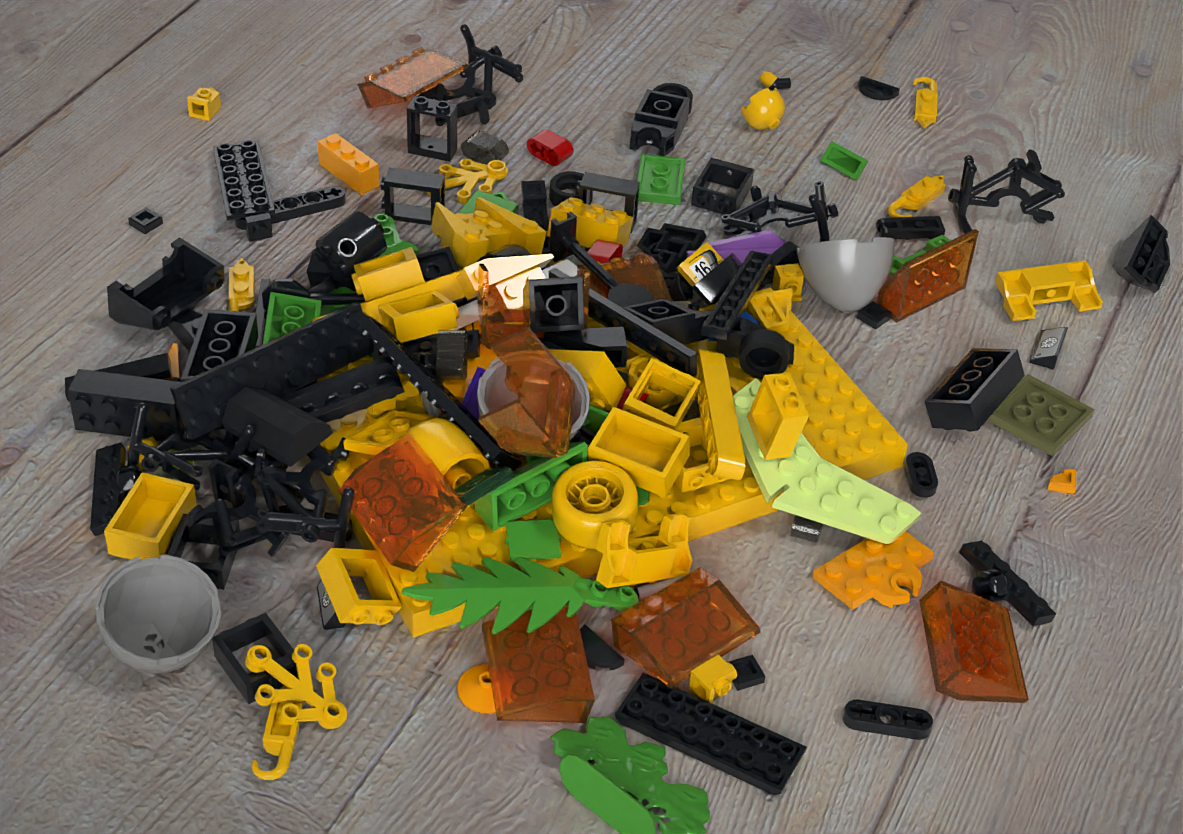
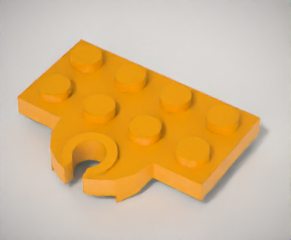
(876, 571)

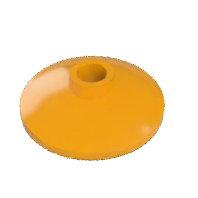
(474, 690)

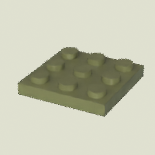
(1041, 415)

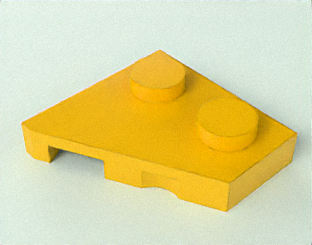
(772, 309)

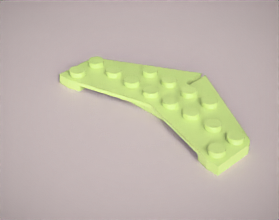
(819, 488)

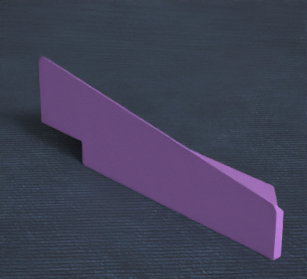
(761, 241)

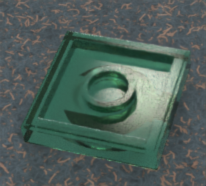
(483, 483)

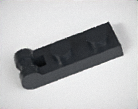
(910, 227)

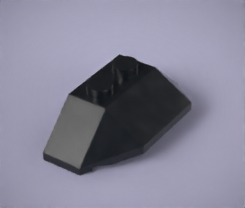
(1145, 256)

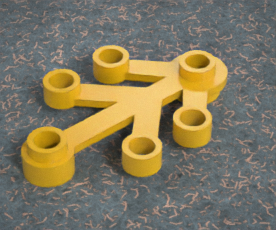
(493, 171)
(298, 689)

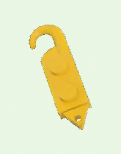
(926, 102)
(918, 195)
(241, 286)
(278, 740)

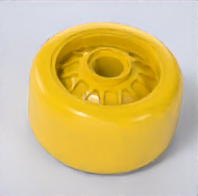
(592, 495)

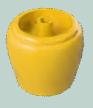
(450, 450)

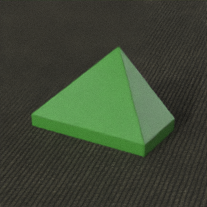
(844, 160)

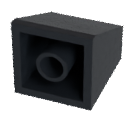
(554, 304)

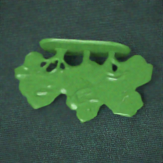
(629, 769)

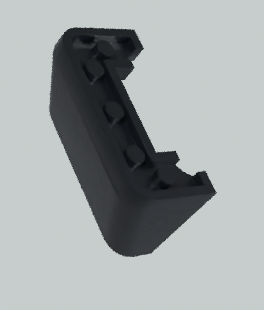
(169, 292)

